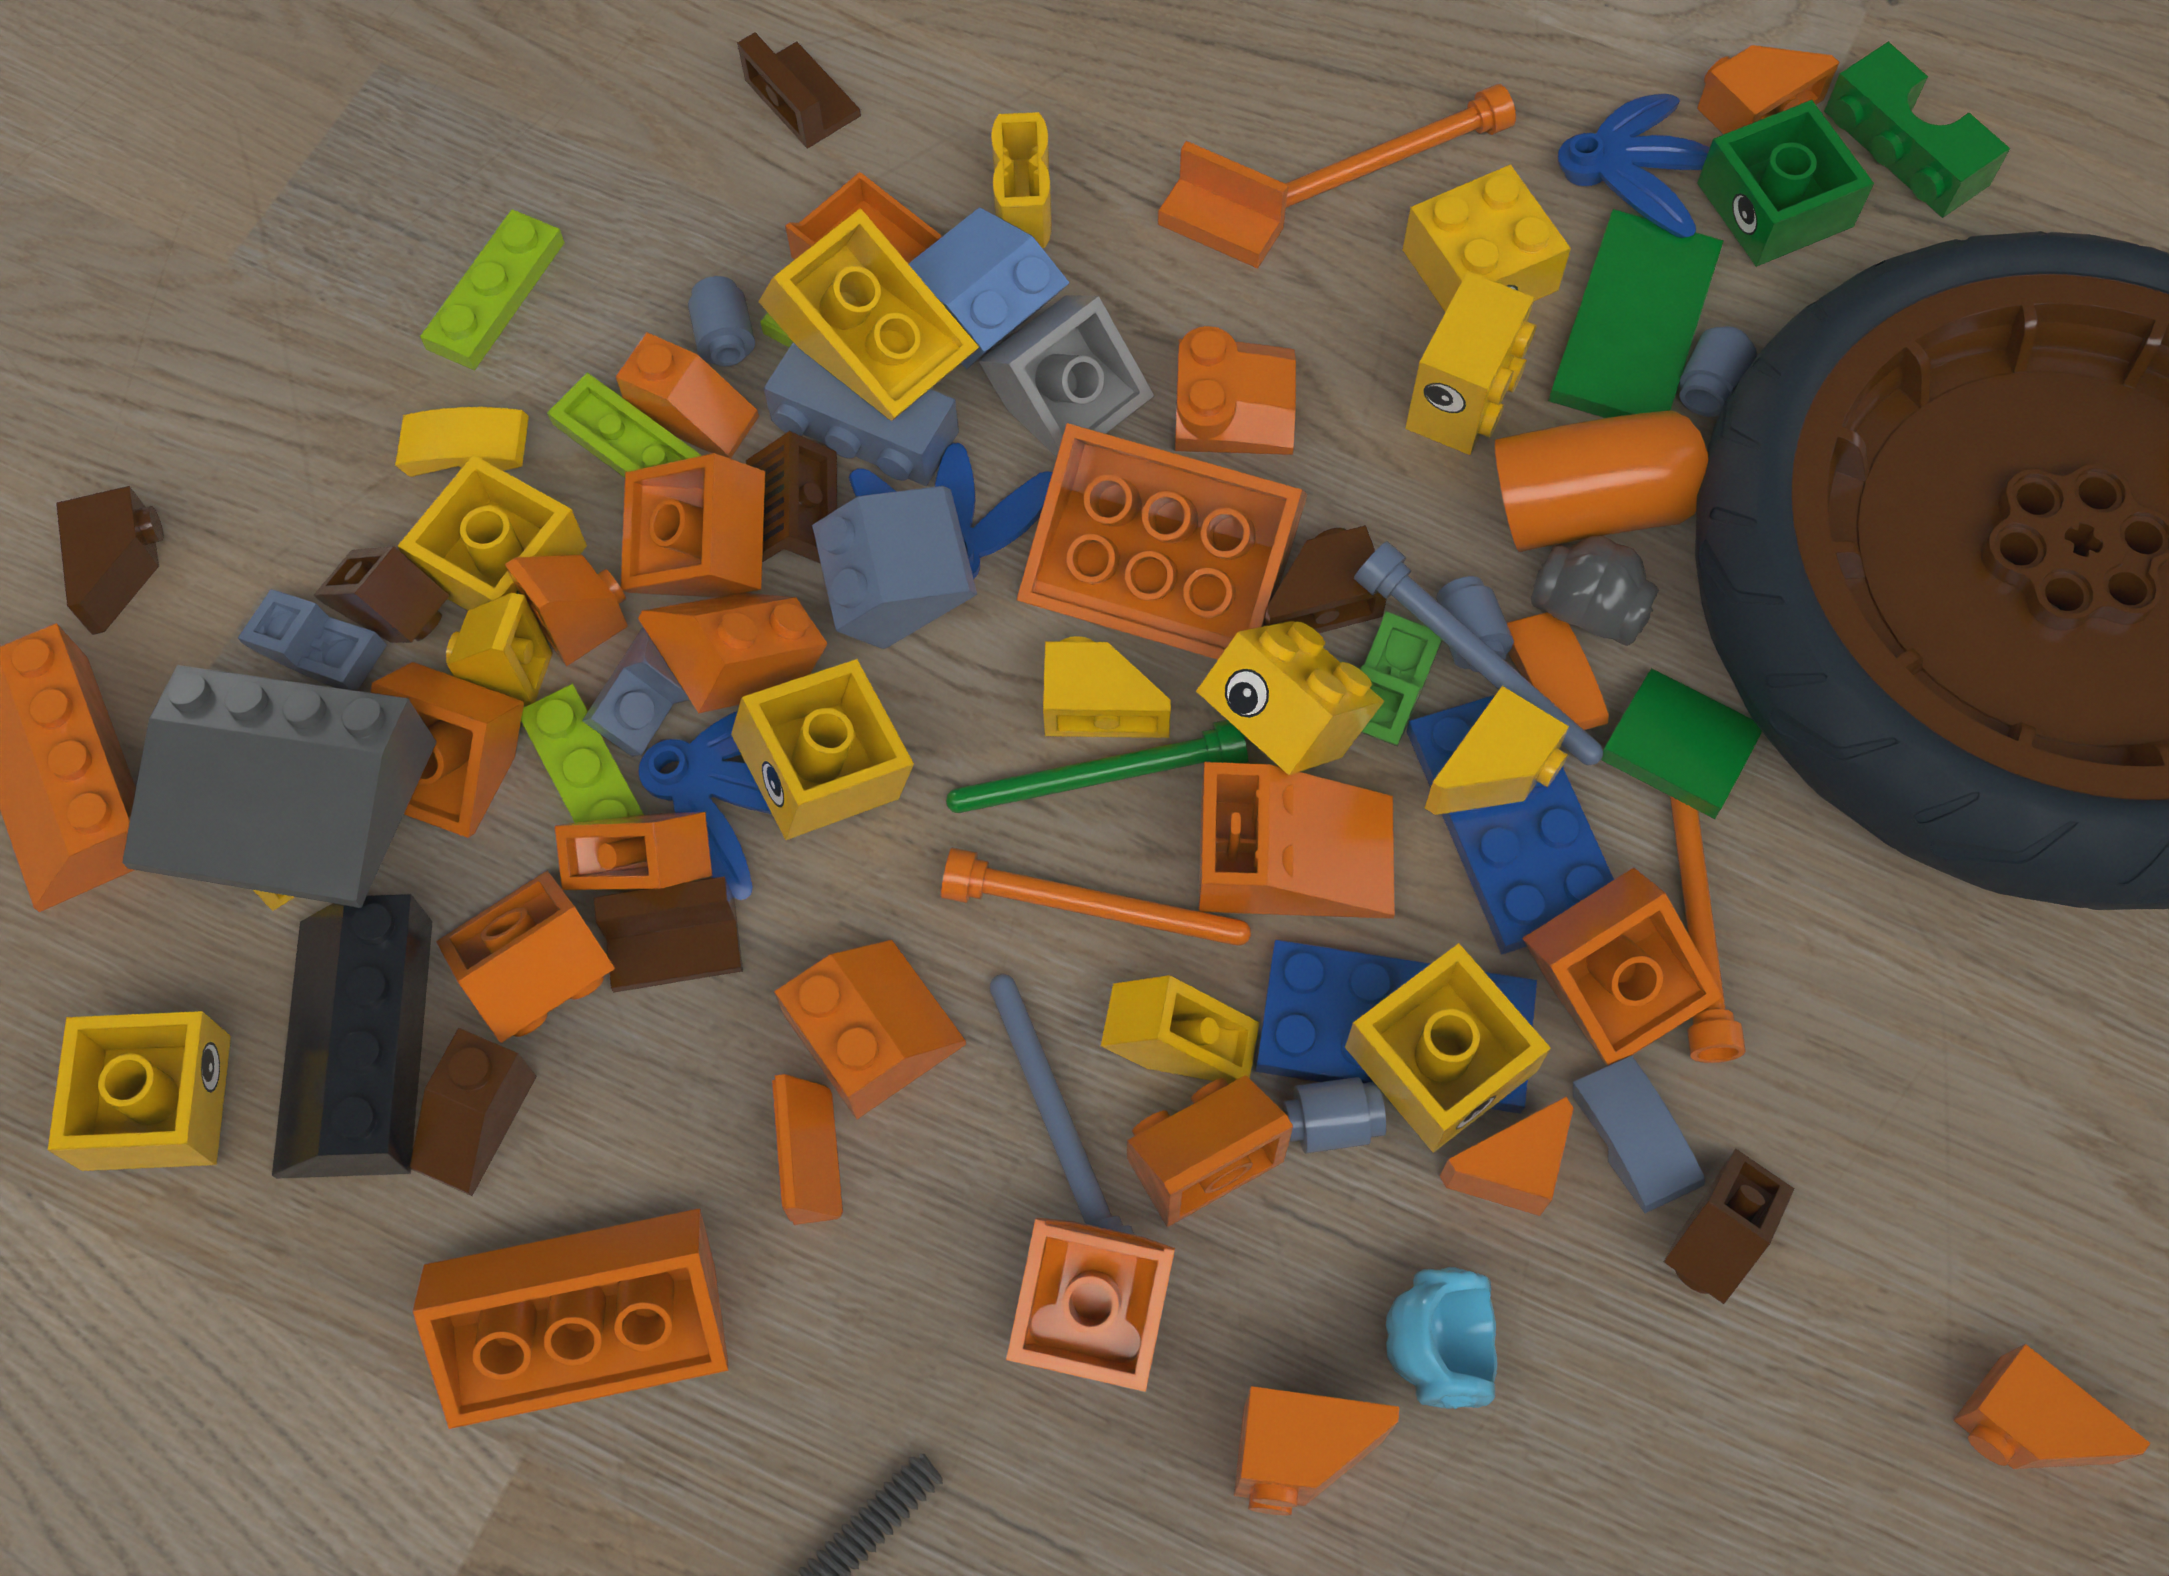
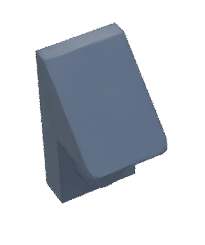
(635, 697)

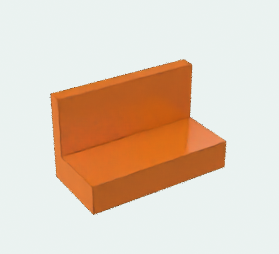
(1225, 205)

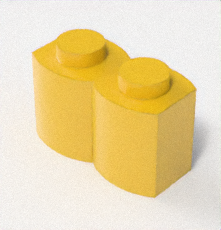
(1022, 173)

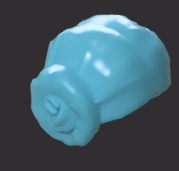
(1445, 1338)

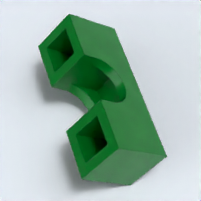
(1935, 161)

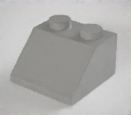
(1067, 370)

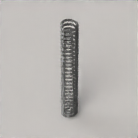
(875, 1520)

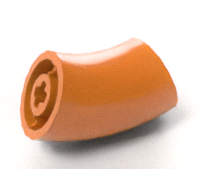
(1600, 477)

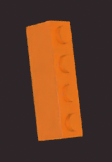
(60, 770)
(571, 1318)

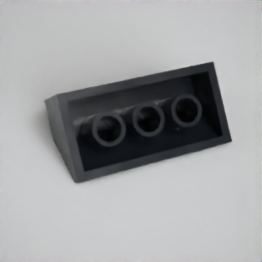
(354, 1041)

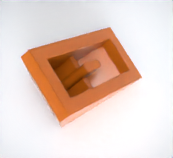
(1515, 1164)

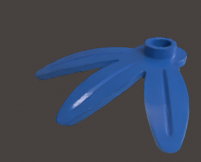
(1618, 153)
(998, 528)
(699, 778)

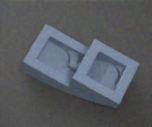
(312, 642)
(1640, 1134)

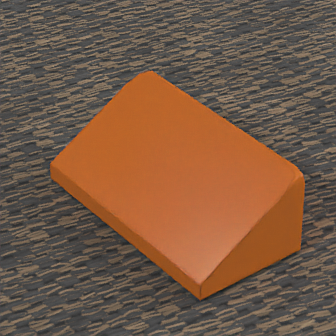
(806, 1150)

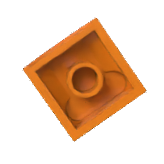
(1234, 395)
(1091, 1302)

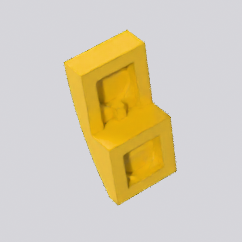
(452, 435)

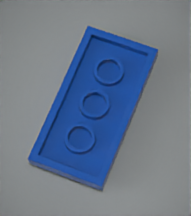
(1519, 856)
(1323, 990)

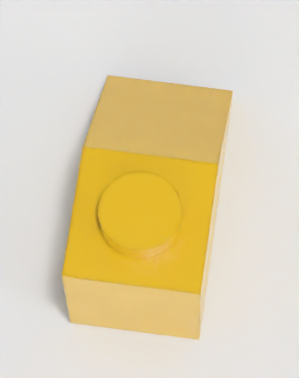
(501, 648)
(1099, 693)
(1500, 757)
(1178, 1030)

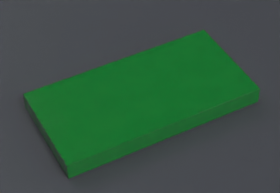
(1635, 319)

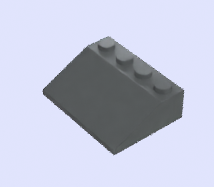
(274, 784)

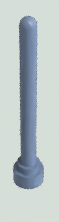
(1389, 576)
(1052, 1106)

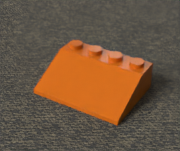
(1158, 543)

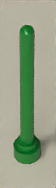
(1218, 745)

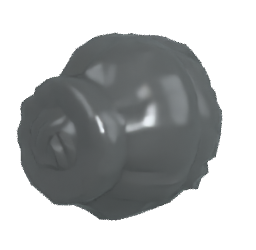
(1596, 588)

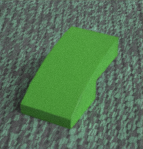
(1398, 672)

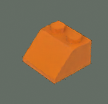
(693, 528)
(734, 645)
(473, 747)
(525, 957)
(1623, 966)
(868, 1023)
(1208, 1147)
(1302, 1444)

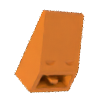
(1293, 844)

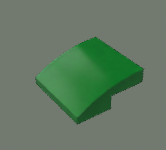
(1682, 743)

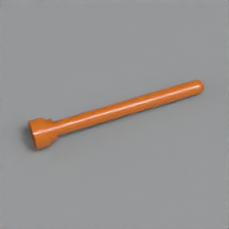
(1488, 112)
(970, 877)
(1714, 1032)

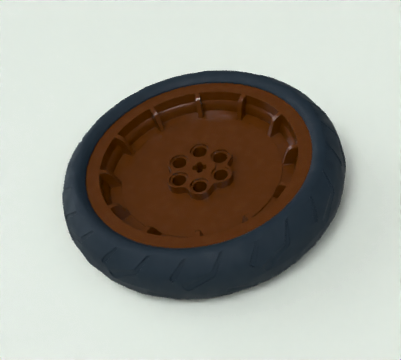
(1864, 540)

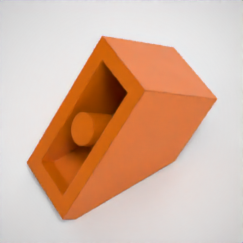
(1763, 84)
(686, 396)
(570, 602)
(634, 851)
(2042, 1419)

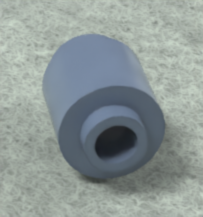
(720, 321)
(1715, 369)
(1480, 612)
(1336, 1114)

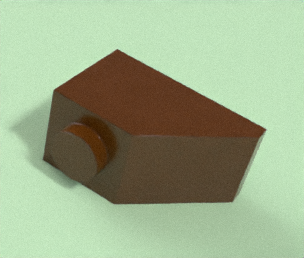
(106, 553)
(1322, 583)
(384, 594)
(468, 1110)
(1729, 1227)

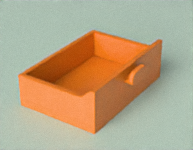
(897, 223)

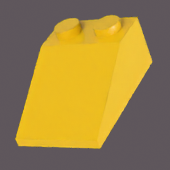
(867, 317)

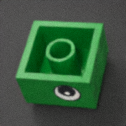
(1784, 182)

